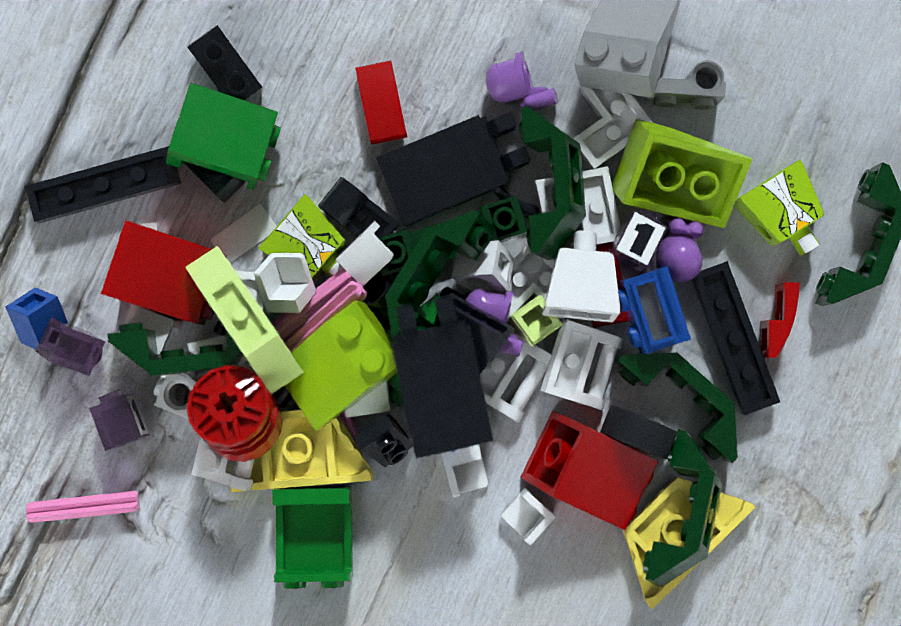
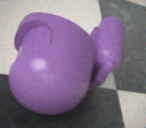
(512, 82)
(680, 249)
(499, 307)

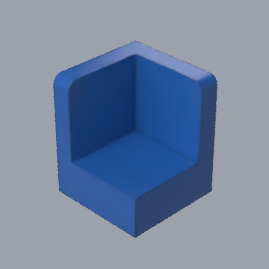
(32, 314)

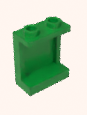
(224, 135)
(313, 535)

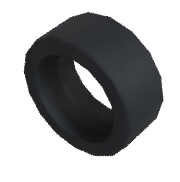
(638, 432)

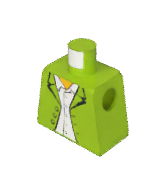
(784, 208)
(309, 233)

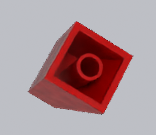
(152, 274)
(589, 470)

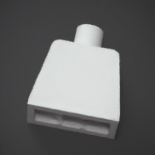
(583, 282)

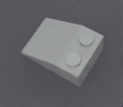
(626, 45)

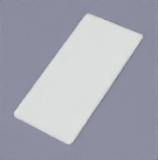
(244, 233)

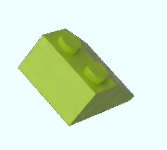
(679, 174)
(341, 364)

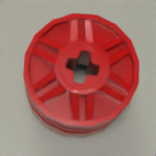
(245, 431)

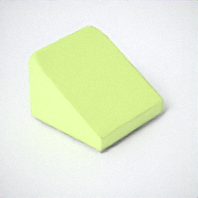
(530, 322)

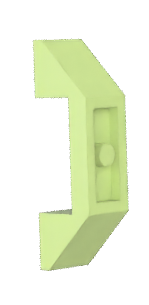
(244, 320)

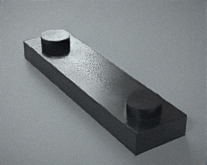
(101, 185)
(735, 338)

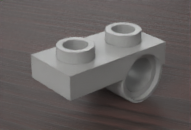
(686, 90)

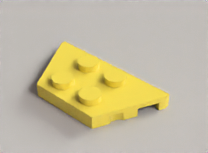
(310, 456)
(663, 521)

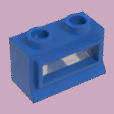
(652, 311)

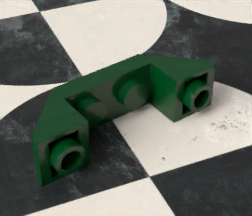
(883, 194)
(503, 215)
(553, 229)
(464, 234)
(141, 348)
(720, 433)
(670, 561)

